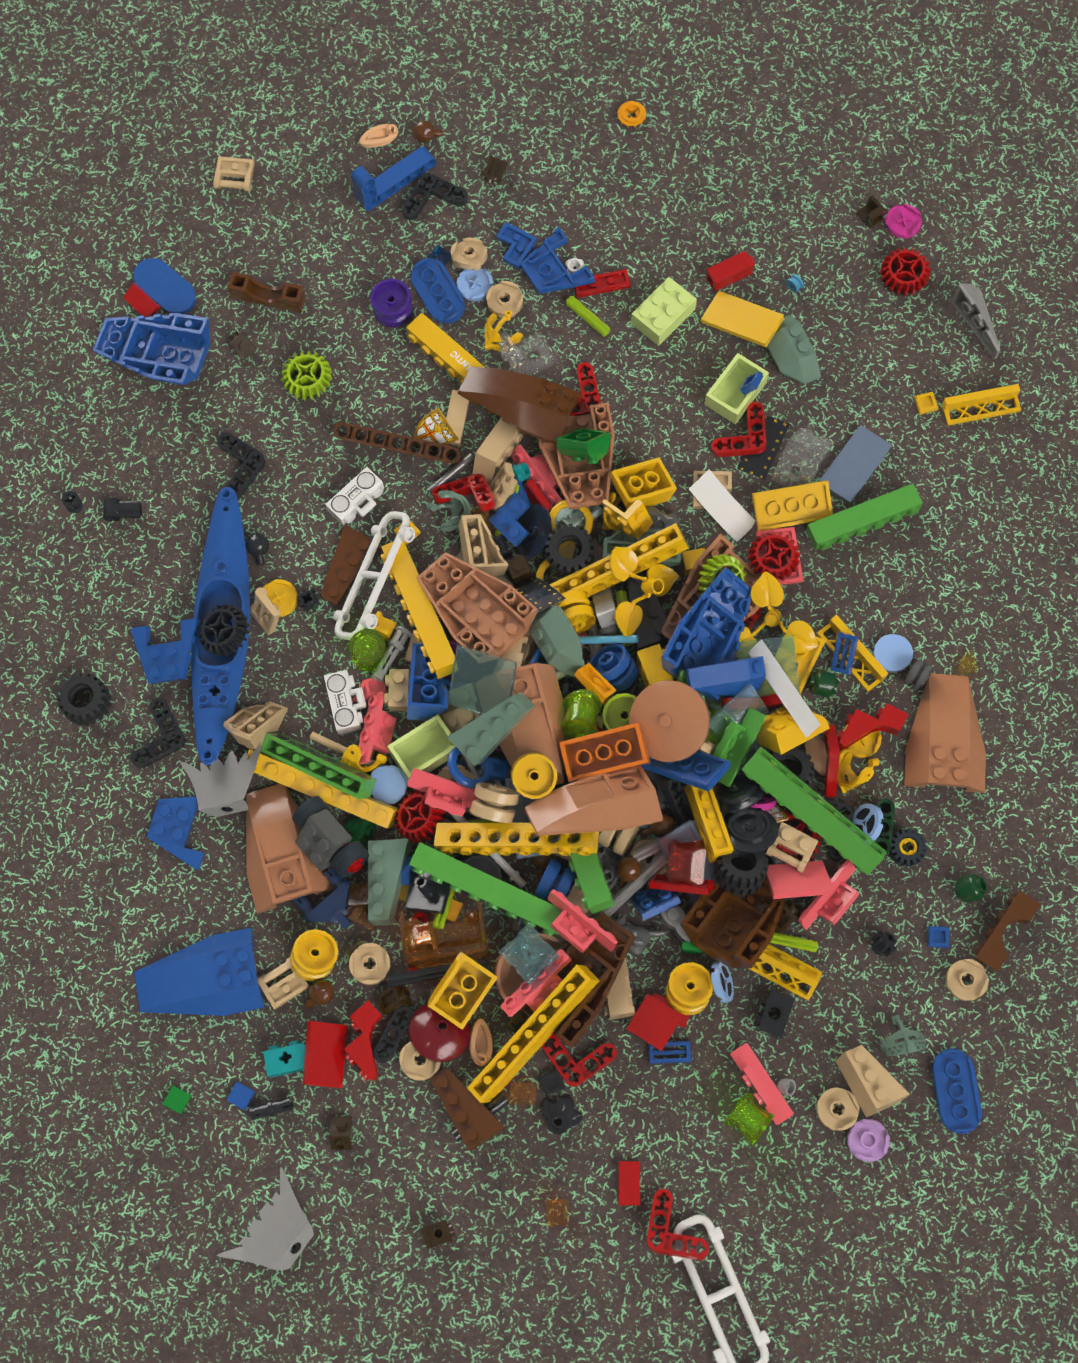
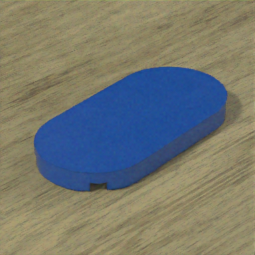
(165, 286)
(438, 291)
(956, 1091)

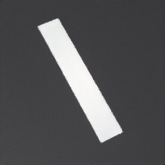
(785, 690)

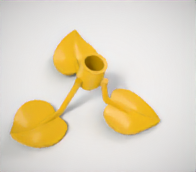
(659, 582)
(770, 593)

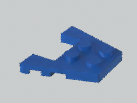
(548, 272)
(167, 660)
(172, 828)

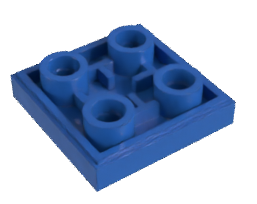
(653, 902)

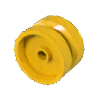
(578, 610)
(544, 781)
(313, 955)
(689, 988)

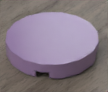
(875, 1136)

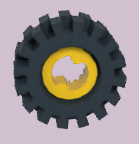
(913, 856)

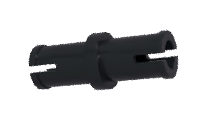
(271, 1108)

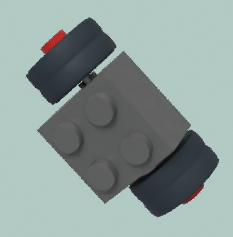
(326, 840)

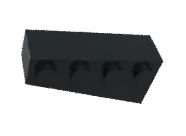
(652, 618)

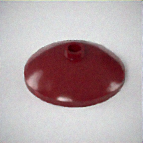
(433, 1042)

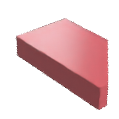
(370, 688)

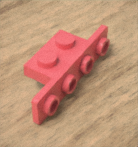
(540, 473)
(377, 729)
(442, 792)
(834, 905)
(576, 926)
(539, 989)
(761, 1083)

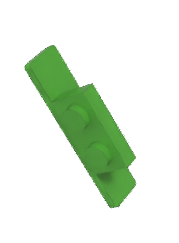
(737, 743)

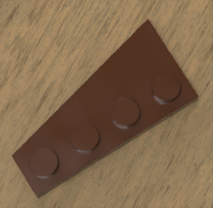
(345, 564)
(469, 1116)

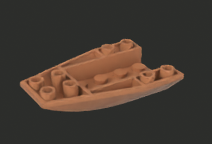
(583, 482)
(476, 605)
(542, 726)
(597, 804)
(273, 860)

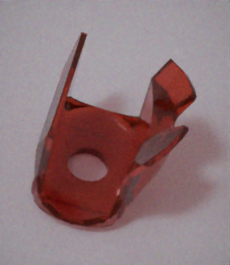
(686, 861)

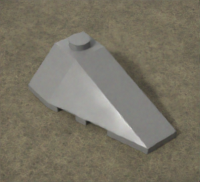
(973, 309)

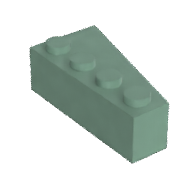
(490, 729)
(385, 879)

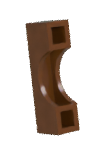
(285, 297)
(1019, 910)

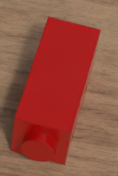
(730, 270)

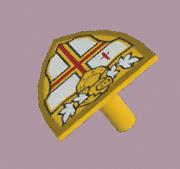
(435, 428)

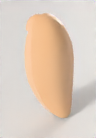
(379, 136)
(816, 749)
(480, 1043)

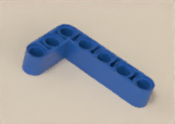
(372, 191)

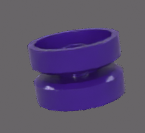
(391, 302)

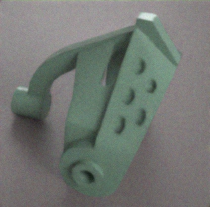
(457, 503)
(890, 1048)

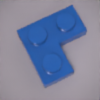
(520, 244)
(506, 519)

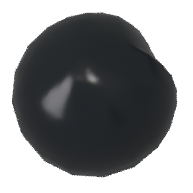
(257, 546)

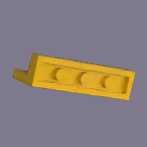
(981, 398)
(862, 654)
(709, 822)
(791, 966)

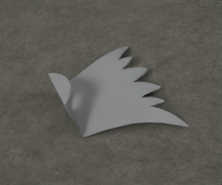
(223, 784)
(275, 1232)

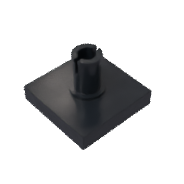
(427, 895)

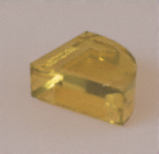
(967, 664)

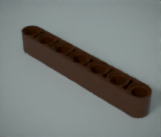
(388, 443)

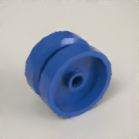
(616, 666)
(552, 880)

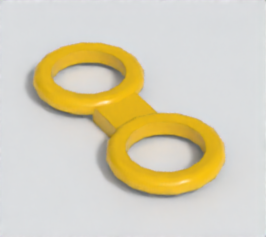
(567, 548)

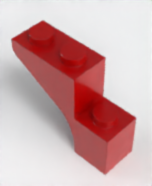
(861, 725)
(361, 1049)

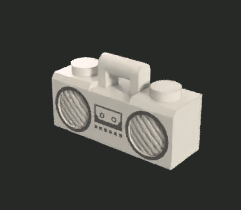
(356, 493)
(340, 694)

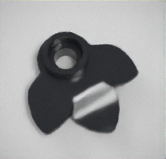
(561, 1111)

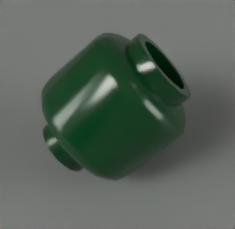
(823, 683)
(970, 888)

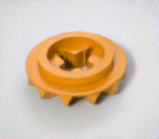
(631, 107)

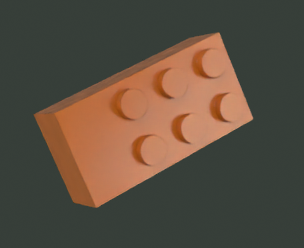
(604, 752)

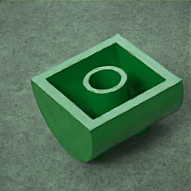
(584, 444)

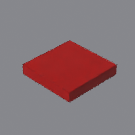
(654, 1022)

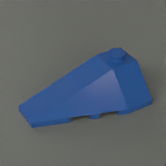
(727, 677)
(426, 692)

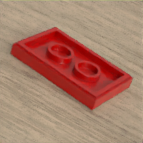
(324, 1054)

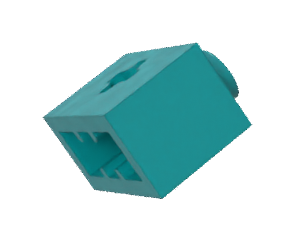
(277, 1067)

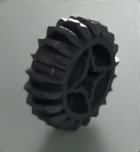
(226, 635)

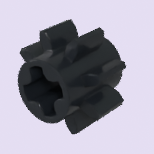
(308, 595)
(883, 943)

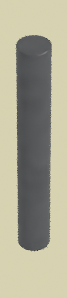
(452, 472)

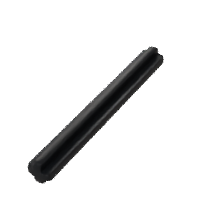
(424, 974)

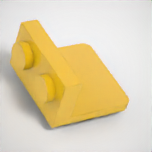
(633, 522)

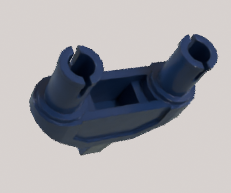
(331, 908)

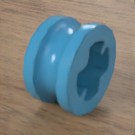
(794, 283)

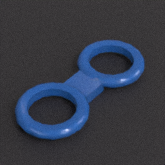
(491, 769)

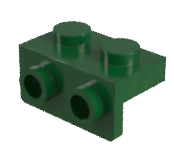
(360, 830)

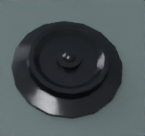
(538, 524)
(739, 796)
(751, 830)

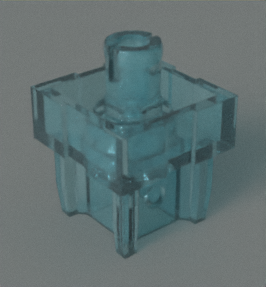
(517, 953)

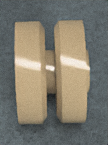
(494, 802)
(623, 839)

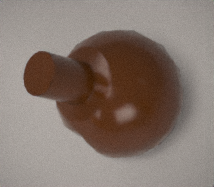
(425, 131)
(660, 828)
(541, 863)
(628, 870)
(320, 993)

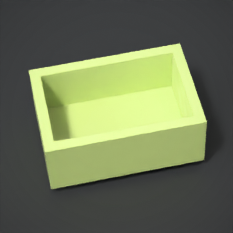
(663, 311)
(726, 395)
(422, 747)

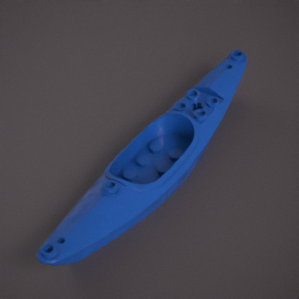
(221, 582)

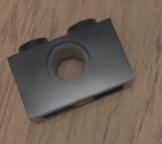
(780, 1002)

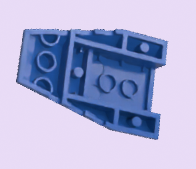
(157, 346)
(710, 628)
(204, 978)

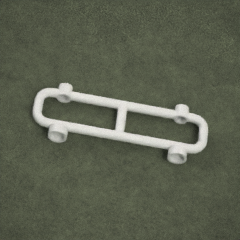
(369, 620)
(724, 1353)

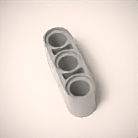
(605, 607)

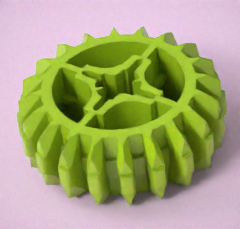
(313, 364)
(714, 567)

